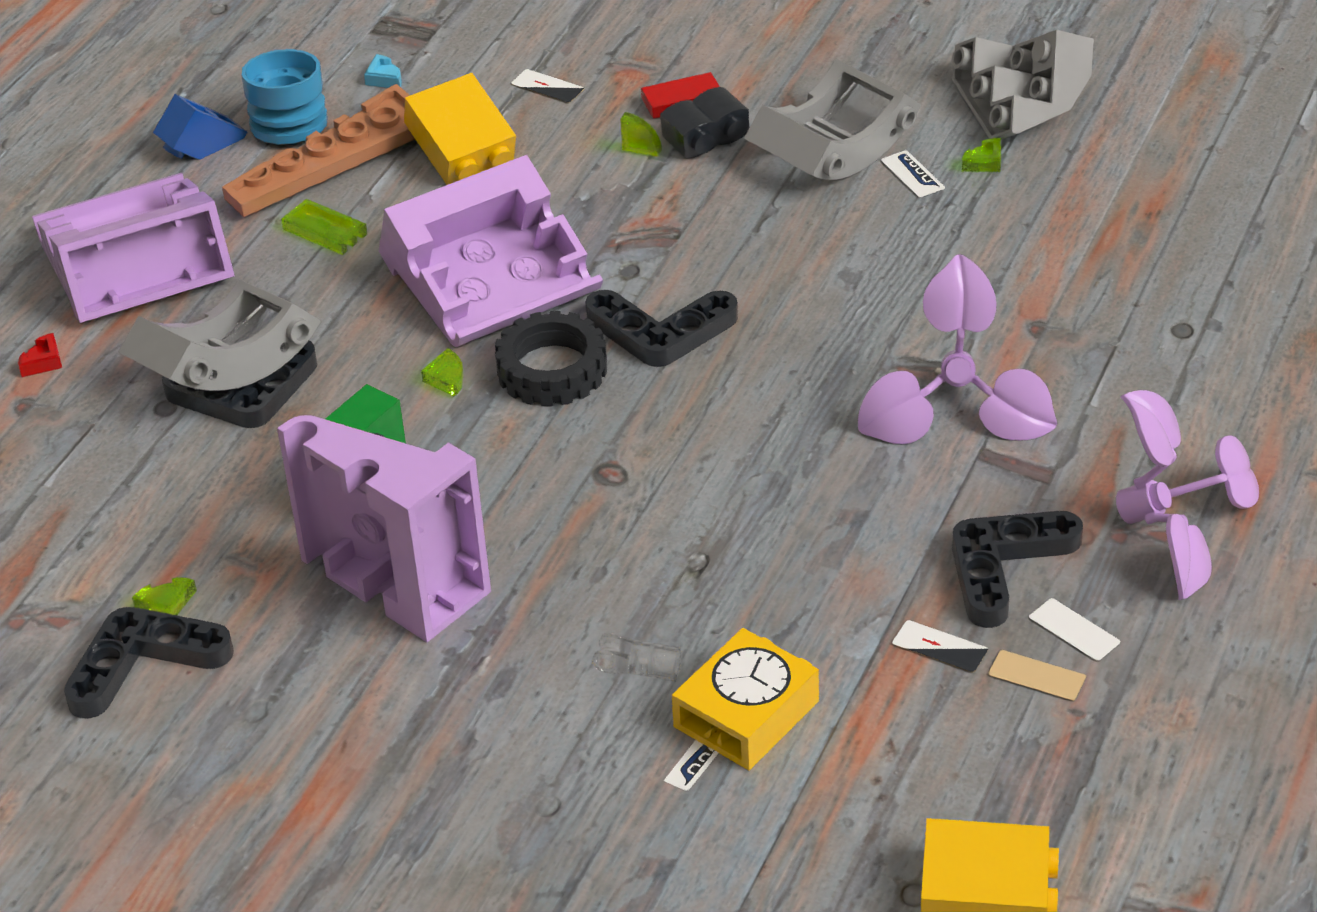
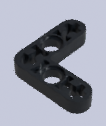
(661, 341)
(250, 404)
(995, 547)
(200, 646)

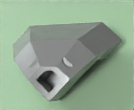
(1024, 82)

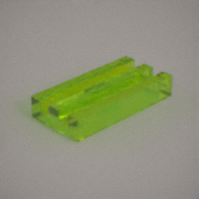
(320, 229)

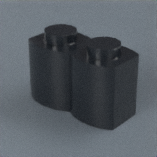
(705, 122)

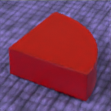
(41, 357)

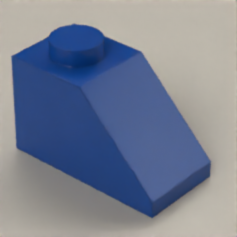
(196, 129)

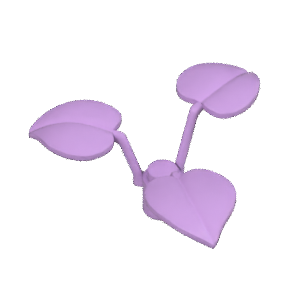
(1016, 407)
(1149, 499)

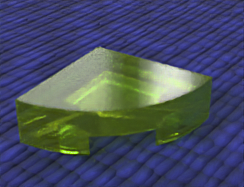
(639, 136)
(983, 158)
(445, 373)
(166, 598)

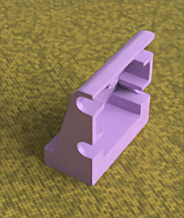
(134, 246)
(485, 251)
(388, 520)

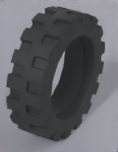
(551, 385)

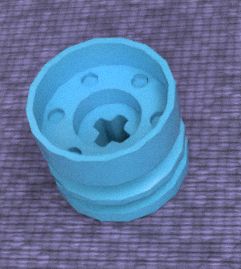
(284, 96)

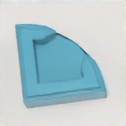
(382, 73)

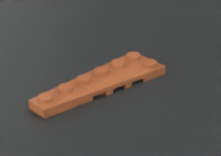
(344, 147)

